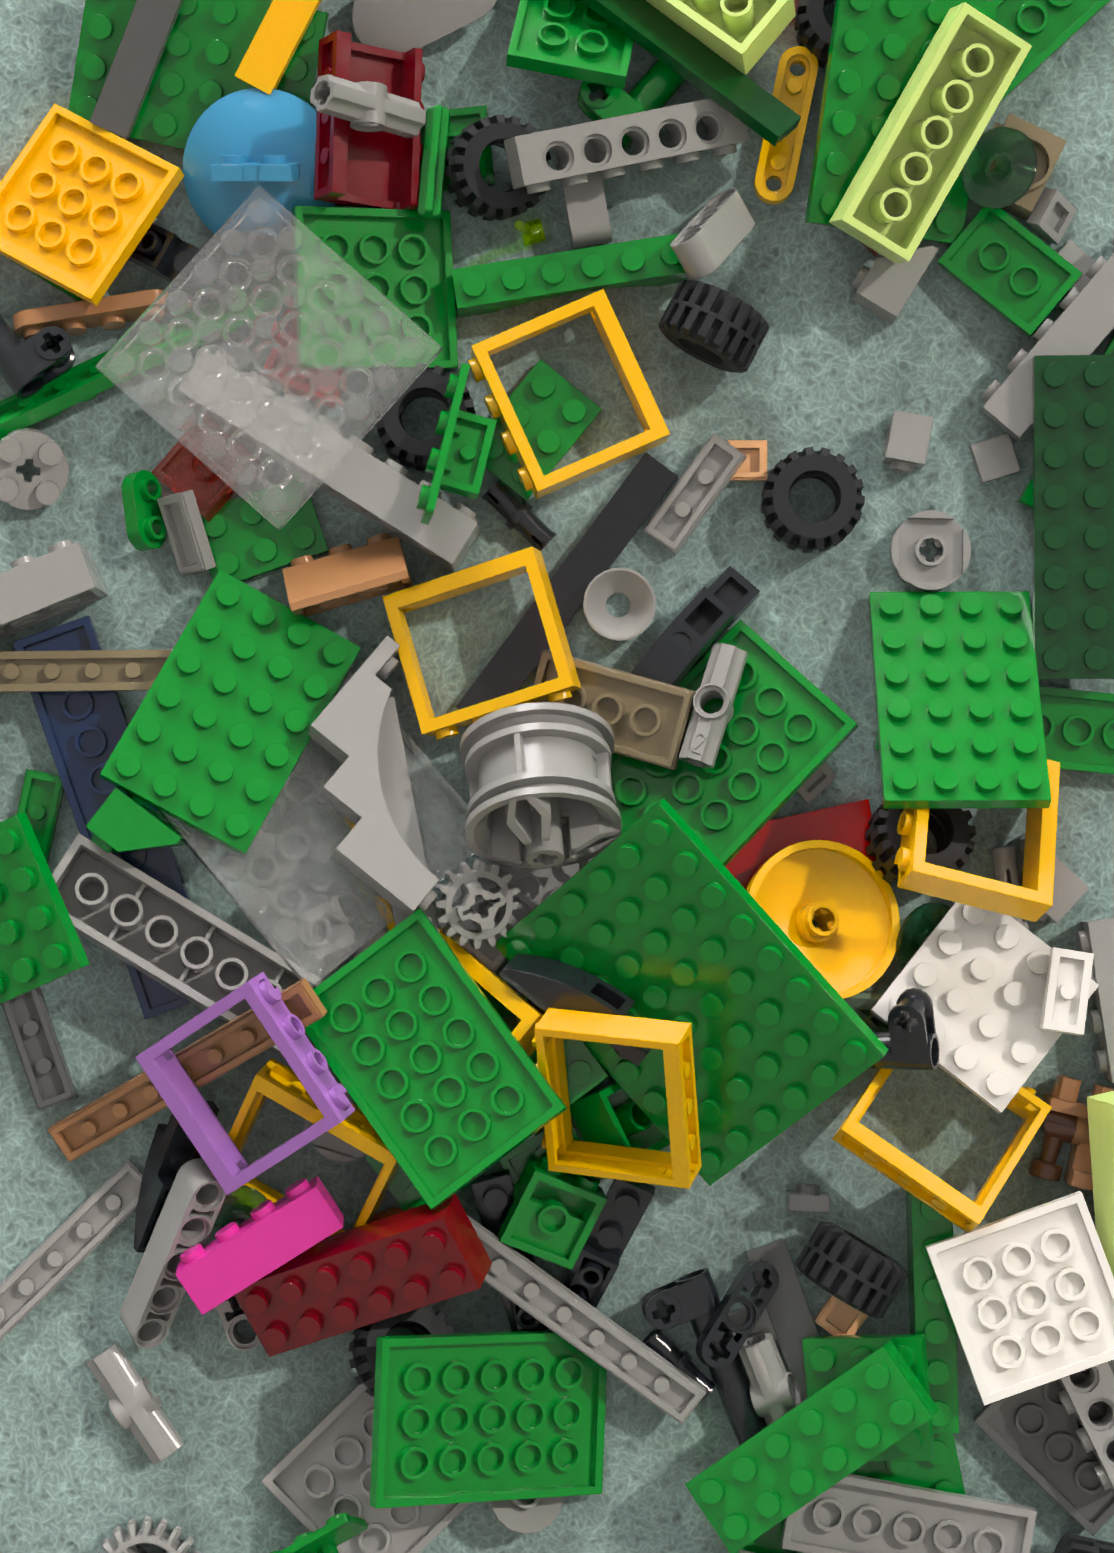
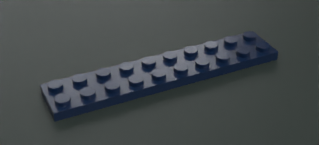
(81, 737)

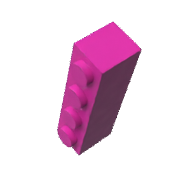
(259, 1244)

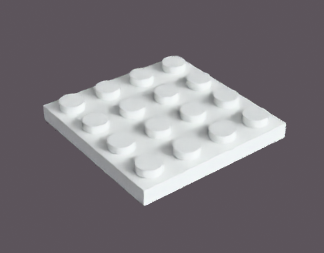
(986, 999)
(1029, 1296)

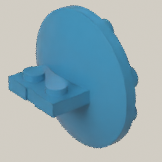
(251, 143)

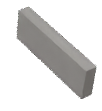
(695, 493)

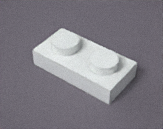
(1066, 991)

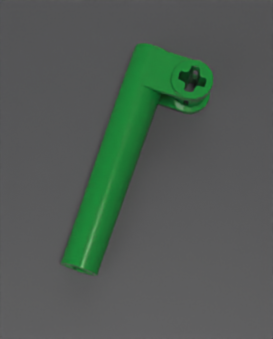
(648, 94)

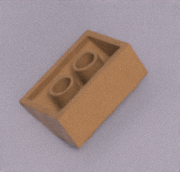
(346, 575)

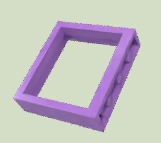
(197, 1116)

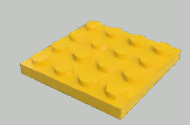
(80, 203)

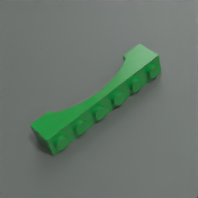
(534, 278)

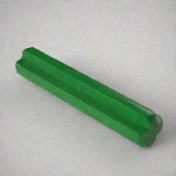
(433, 162)

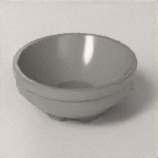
(640, 597)

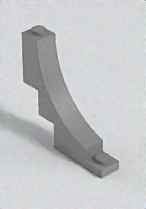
(351, 734)

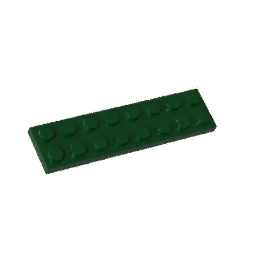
(1073, 516)

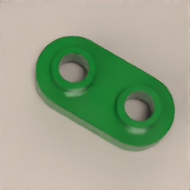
(142, 512)

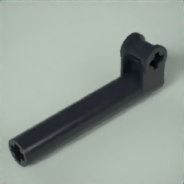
(32, 363)
(911, 1034)
(695, 1300)

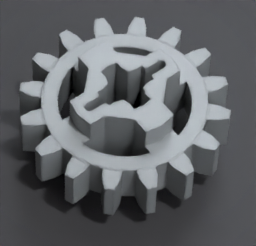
(493, 899)

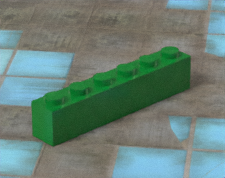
(930, 1313)

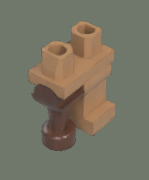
(1069, 1124)

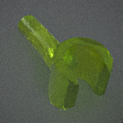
(531, 231)

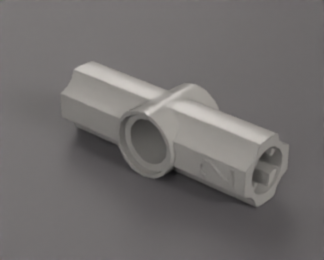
(367, 106)
(707, 729)
(771, 1387)
(135, 1404)

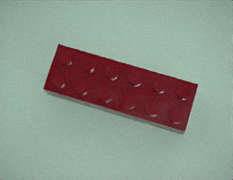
(367, 1276)

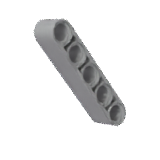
(183, 1222)

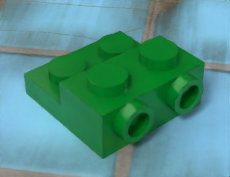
(552, 1213)

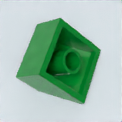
(130, 826)
(613, 1118)

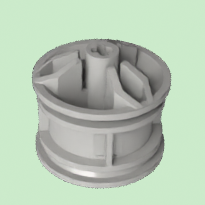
(539, 785)

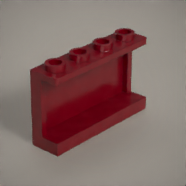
(367, 166)

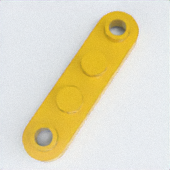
(783, 159)

